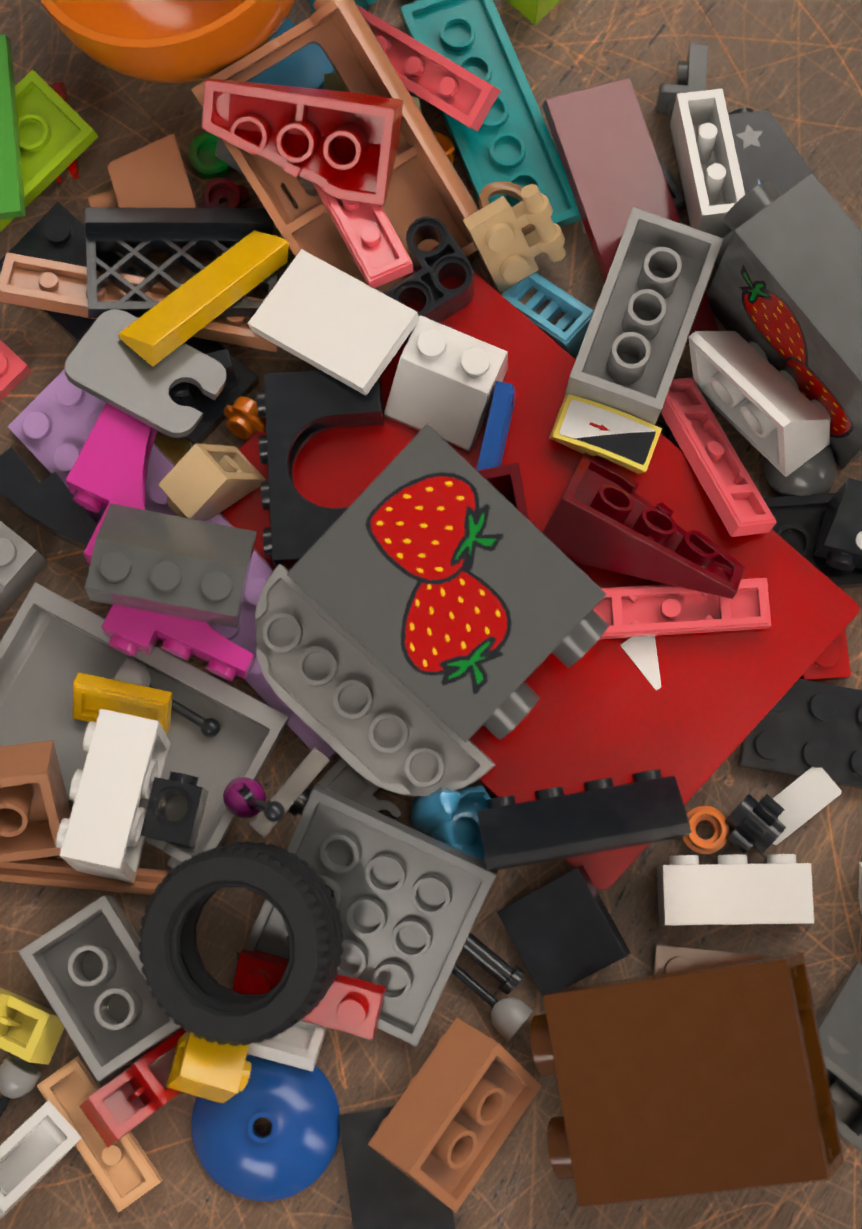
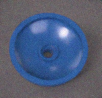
(301, 1139)

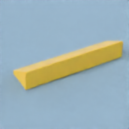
(205, 296)

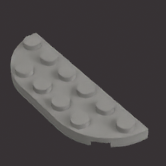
(355, 699)

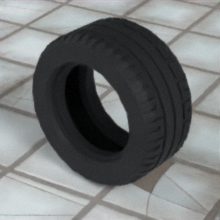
(176, 968)

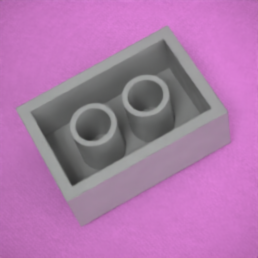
(98, 987)

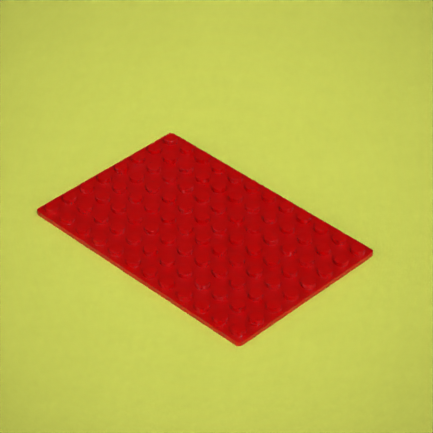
(602, 710)

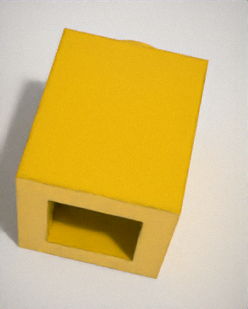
(209, 1068)

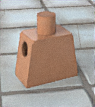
(148, 179)

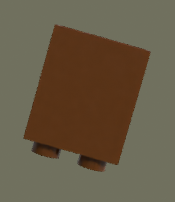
(688, 1082)

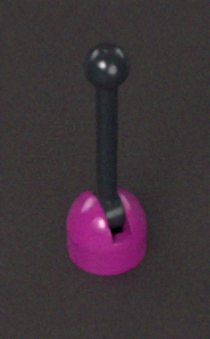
(251, 800)

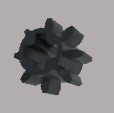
(755, 823)

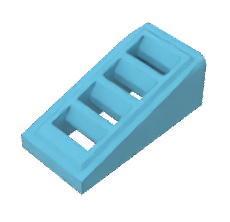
(570, 328)

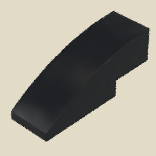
(45, 502)

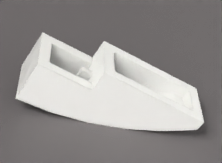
(33, 1153)

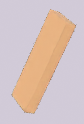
(121, 1168)

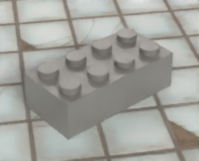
(644, 315)

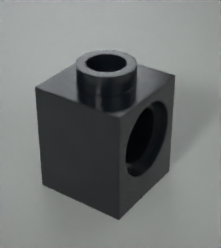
(180, 832)

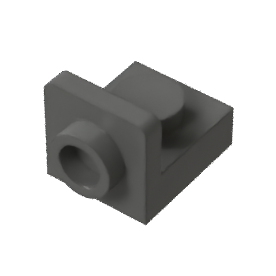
(690, 77)

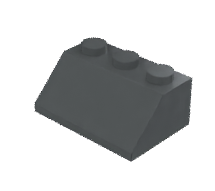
(170, 565)

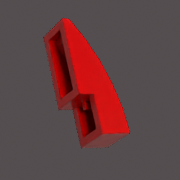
(133, 1094)

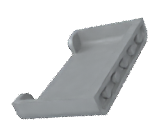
(58, 639)

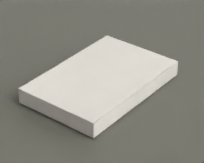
(334, 322)

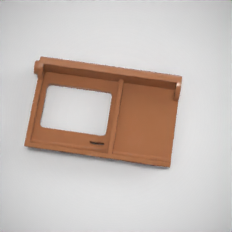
(422, 174)

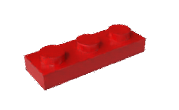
(347, 1007)

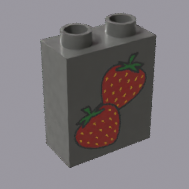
(796, 291)
(451, 588)

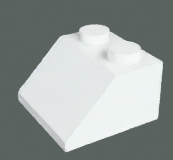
(445, 382)

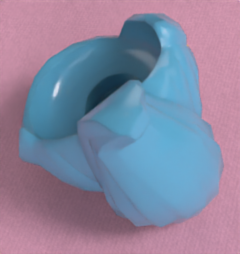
(452, 818)

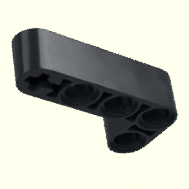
(431, 270)

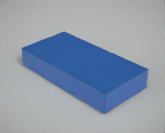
(497, 426)

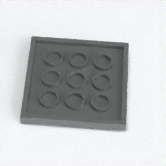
(399, 901)

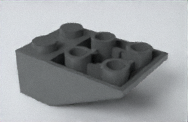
(841, 1043)

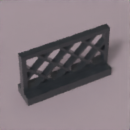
(164, 230)

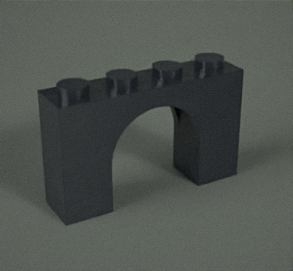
(295, 411)

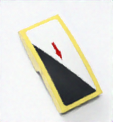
(606, 433)

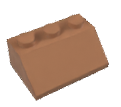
(455, 1114)

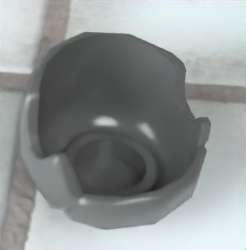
(811, 478)

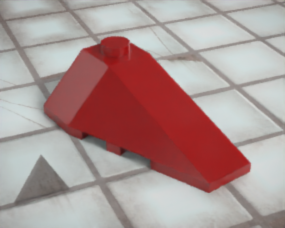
(319, 134)

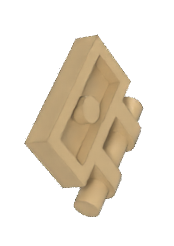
(502, 244)

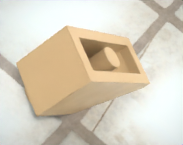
(209, 481)

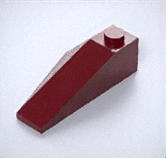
(617, 530)

